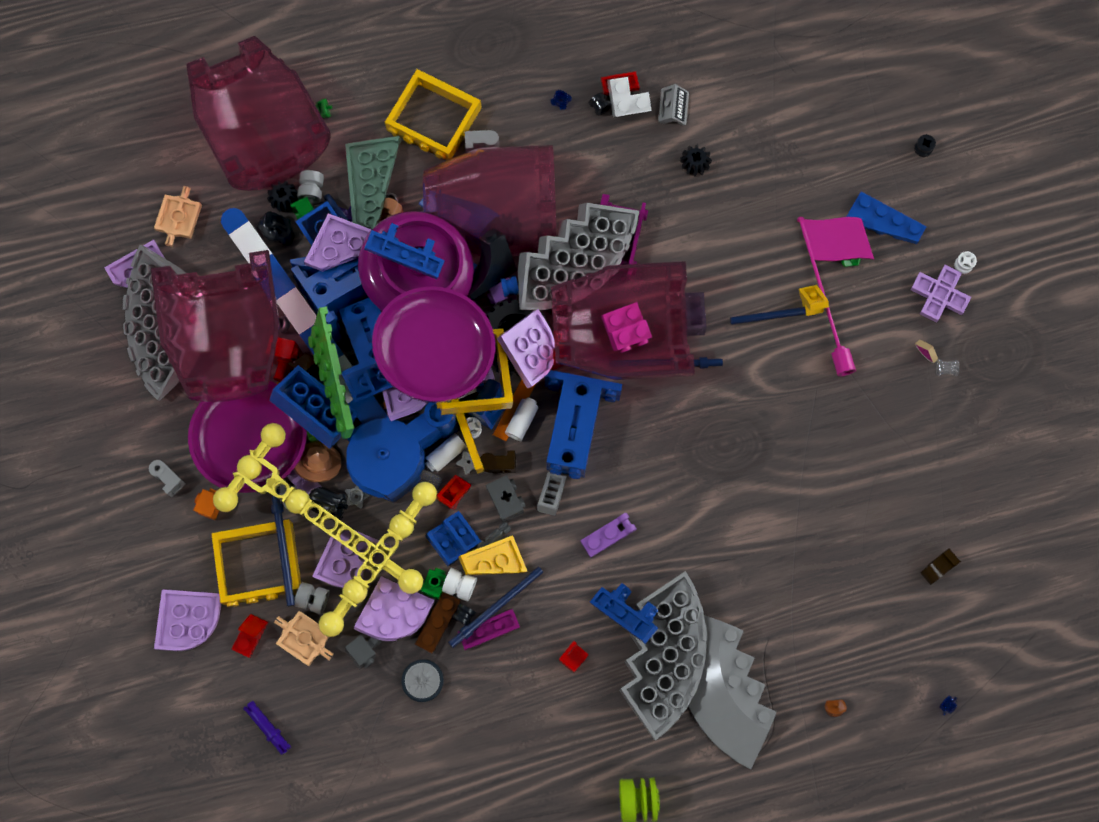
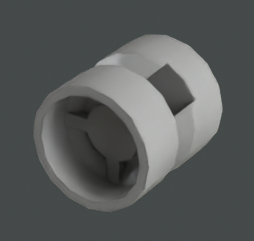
(310, 183)
(305, 595)

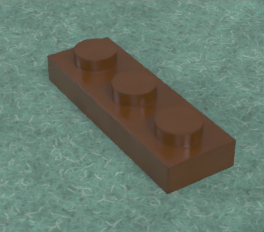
(437, 623)

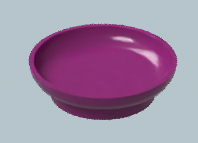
(386, 279)
(433, 344)
(228, 431)

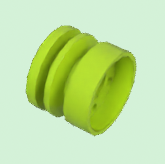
(638, 800)

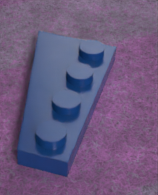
(885, 220)

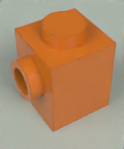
(204, 504)

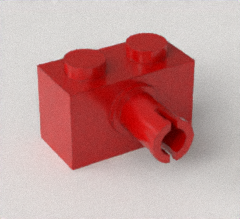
(286, 352)

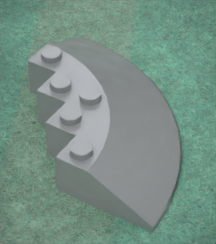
(582, 246)
(142, 324)
(671, 661)
(728, 698)

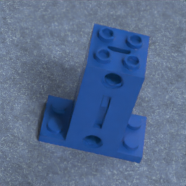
(331, 289)
(365, 377)
(576, 419)

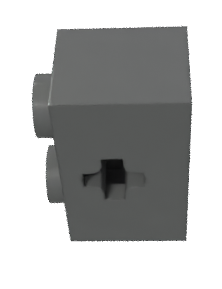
(505, 509)

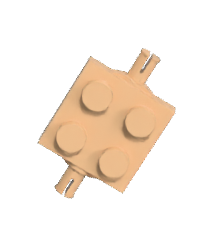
(178, 216)
(303, 638)

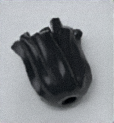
(330, 501)

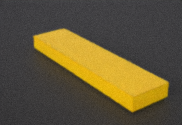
(469, 441)

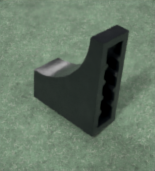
(494, 264)

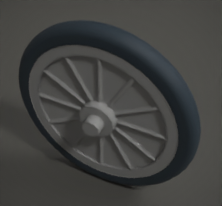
(422, 680)

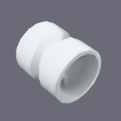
(459, 584)

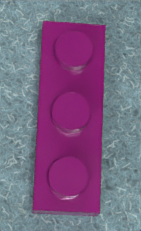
(491, 629)

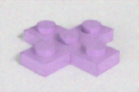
(940, 293)

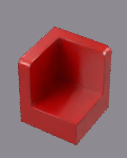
(573, 657)

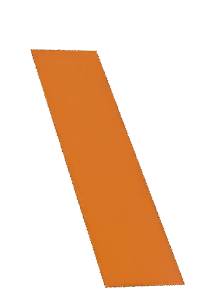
(521, 392)

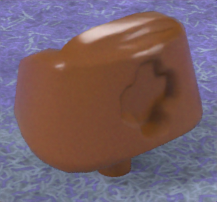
(835, 707)

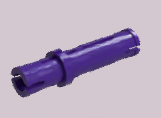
(273, 735)

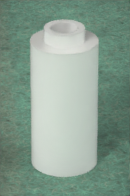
(522, 419)
(445, 453)

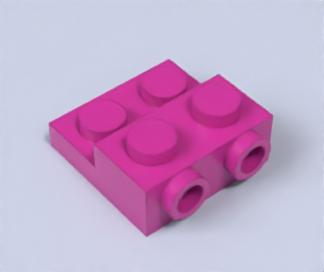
(626, 327)

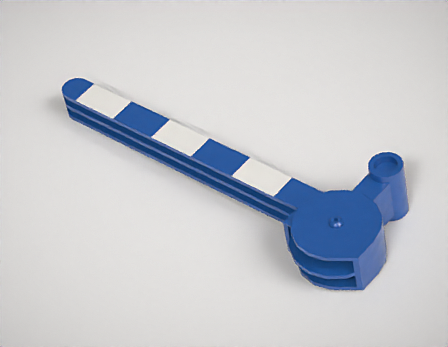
(381, 453)

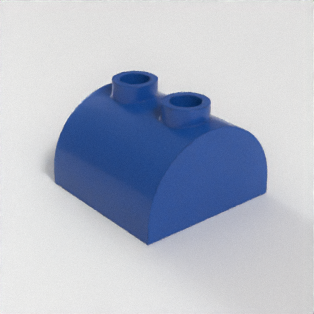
(489, 390)

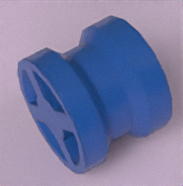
(509, 286)

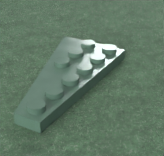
(369, 175)

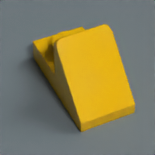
(813, 300)

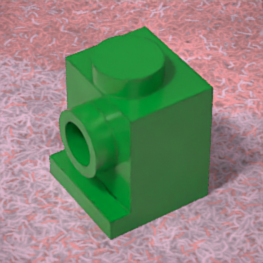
(301, 207)
(434, 590)

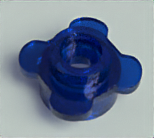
(559, 94)
(948, 705)

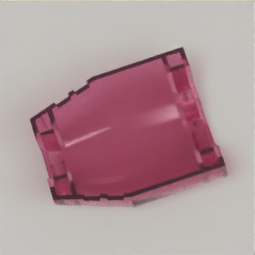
(256, 117)
(496, 190)
(219, 328)
(583, 339)

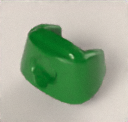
(323, 108)
(852, 262)

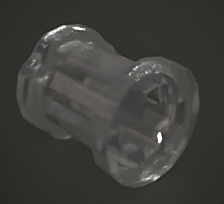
(947, 367)

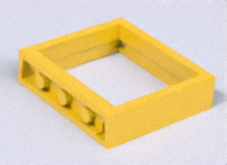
(446, 91)
(486, 404)
(250, 532)

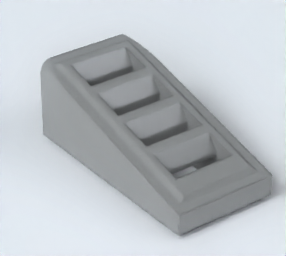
(548, 505)

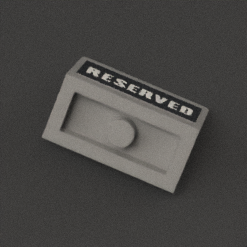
(673, 105)

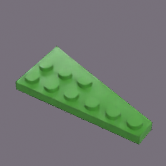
(327, 359)

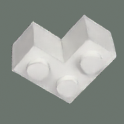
(623, 102)

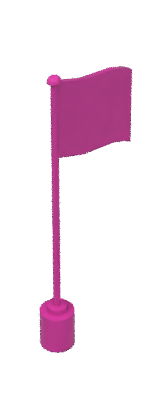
(836, 241)

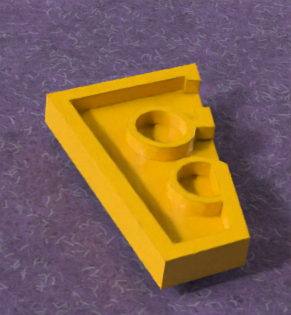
(495, 558)

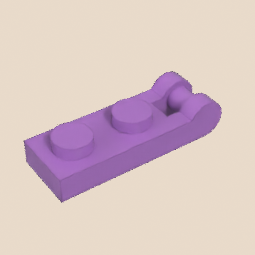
(607, 535)

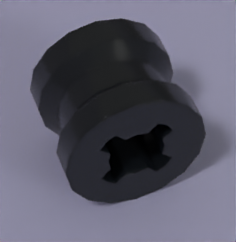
(600, 104)
(925, 150)
(463, 614)

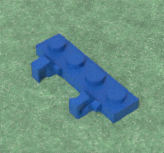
(418, 259)
(614, 607)

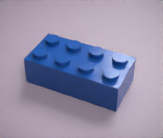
(306, 403)

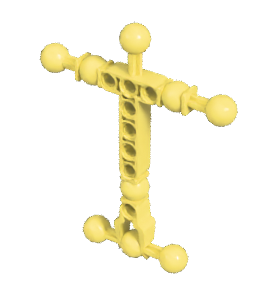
(299, 502)

